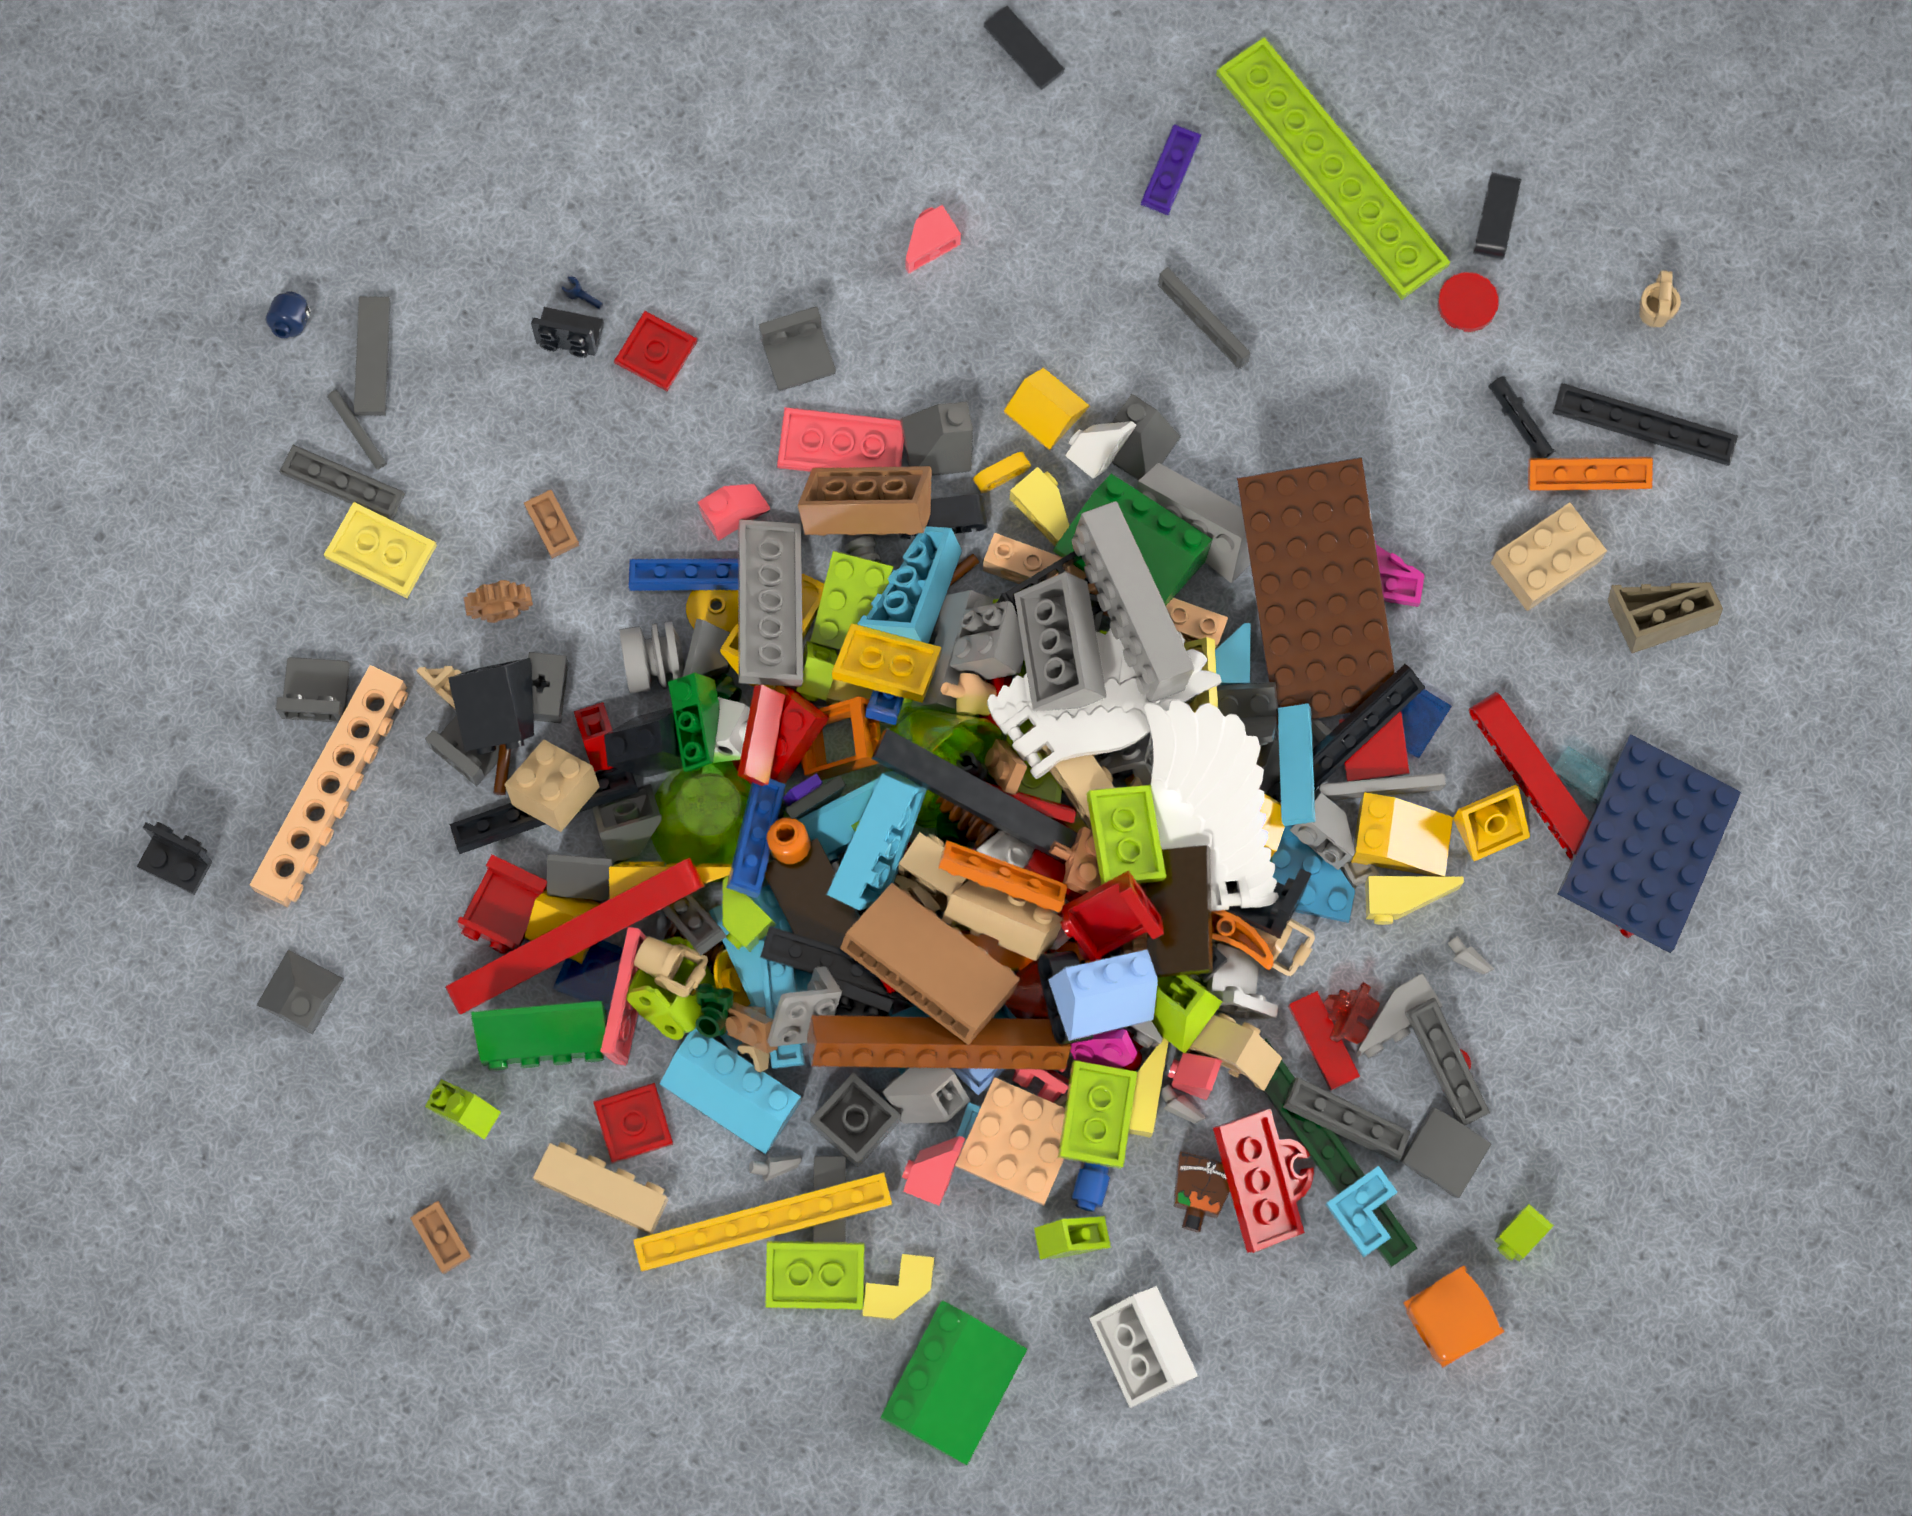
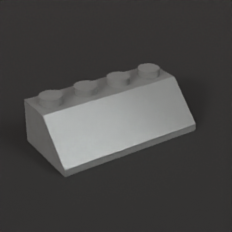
(1060, 644)

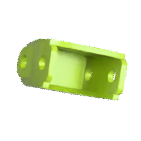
(662, 1008)

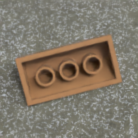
(866, 500)

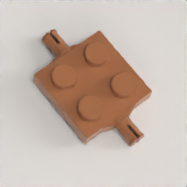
(1081, 863)

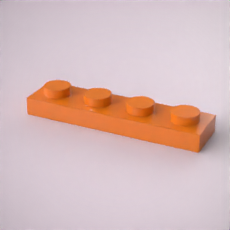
(1590, 473)
(1002, 876)

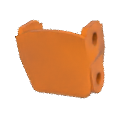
(1453, 1317)

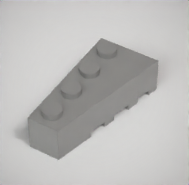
(1204, 511)
(947, 632)

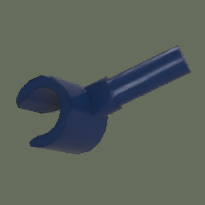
(577, 292)

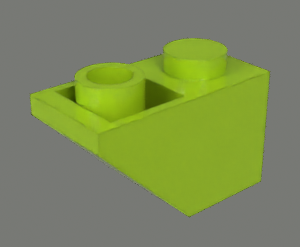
(463, 1108)

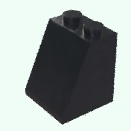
(494, 705)
(645, 744)

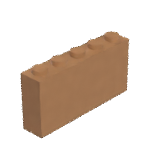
(930, 963)

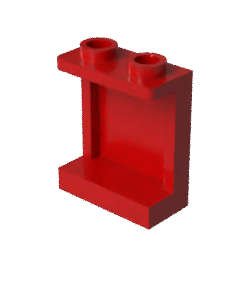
(502, 905)
(1110, 917)

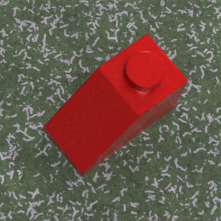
(593, 725)

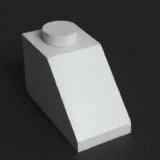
(1098, 446)

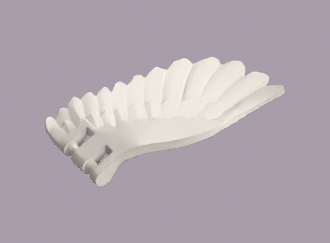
(1093, 729)
(1210, 796)

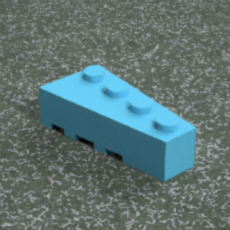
(918, 587)
(878, 841)

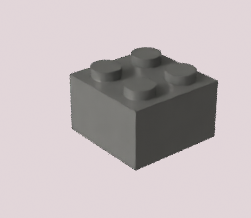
(855, 1120)

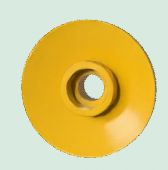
(699, 607)
(727, 977)

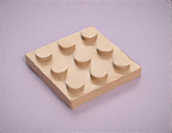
(1015, 1142)

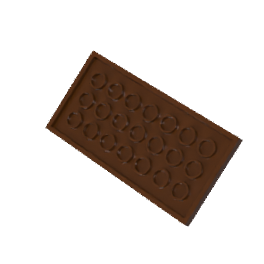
(1317, 585)

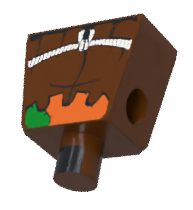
(1199, 1189)

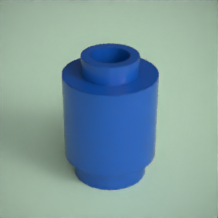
(1091, 1187)

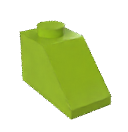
(817, 671)
(743, 919)
(1522, 1233)
(1071, 1237)

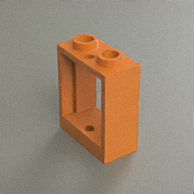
(866, 737)

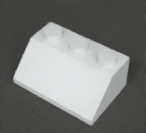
(1143, 1346)

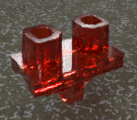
(1345, 1010)

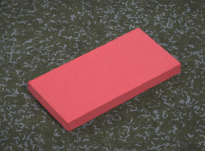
(838, 441)
(622, 1015)

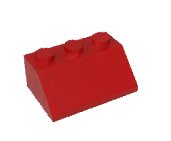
(797, 731)

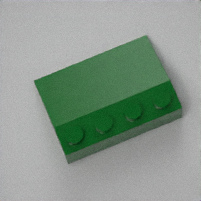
(1167, 542)
(540, 1034)
(953, 1383)

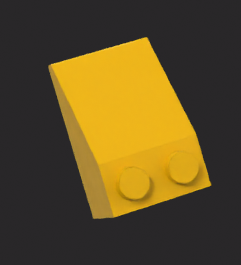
(1401, 836)

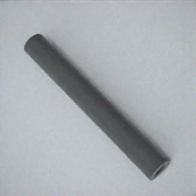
(356, 429)

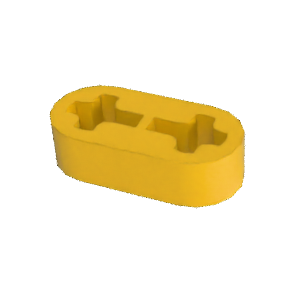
(1002, 472)

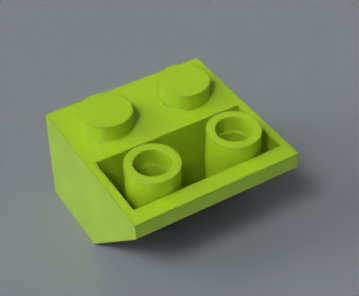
(1182, 1009)

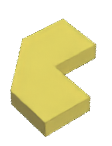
(892, 1301)

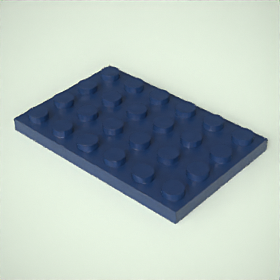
(1649, 843)

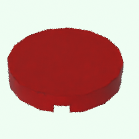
(1468, 301)

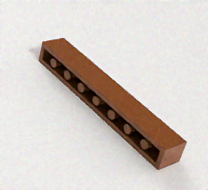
(928, 1044)

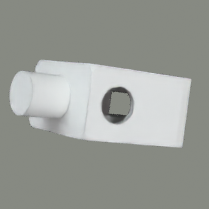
(730, 730)

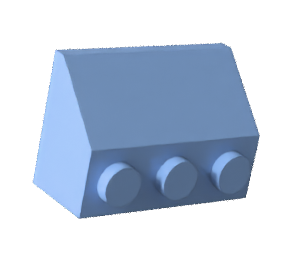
(1106, 994)

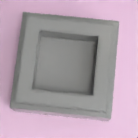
(1358, 873)

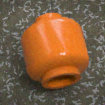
(788, 840)

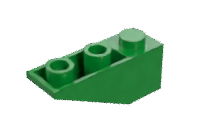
(696, 718)

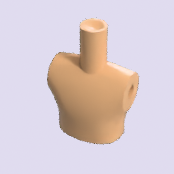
(970, 694)

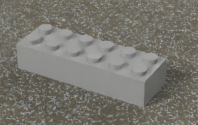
(1132, 602)

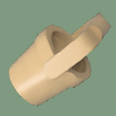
(1659, 301)
(1276, 946)
(664, 960)

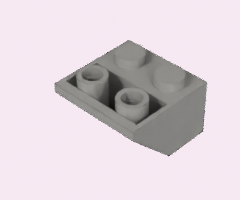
(989, 642)
(926, 1095)

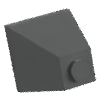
(939, 438)
(1148, 442)
(704, 651)
(627, 823)
(300, 992)

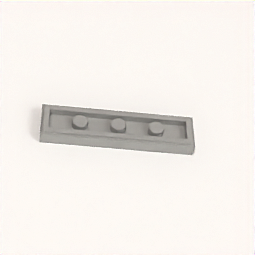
(1383, 786)

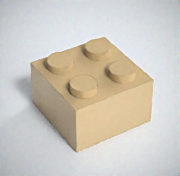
(552, 785)

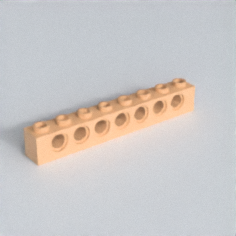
(1021, 561)
(373, 686)

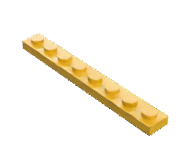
(762, 1222)

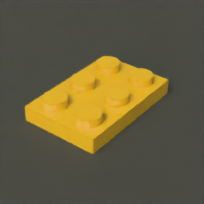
(886, 662)

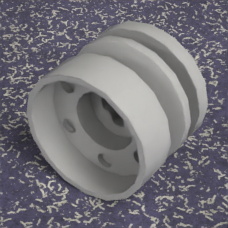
(651, 656)

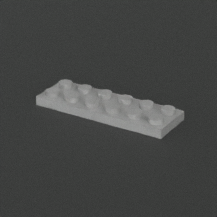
(770, 603)

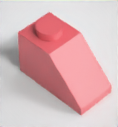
(931, 237)
(729, 504)
(1194, 1074)
(932, 1170)

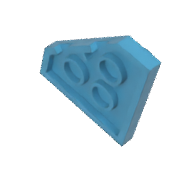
(1328, 890)

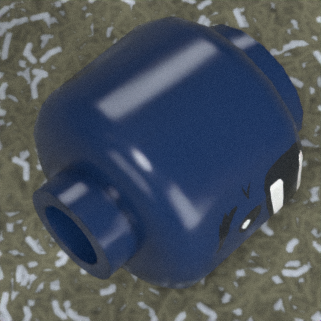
(288, 315)

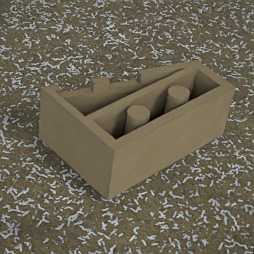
(1663, 612)

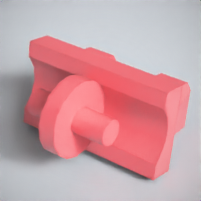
(1054, 1084)

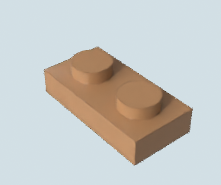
(551, 524)
(1005, 766)
(749, 1027)
(440, 1237)

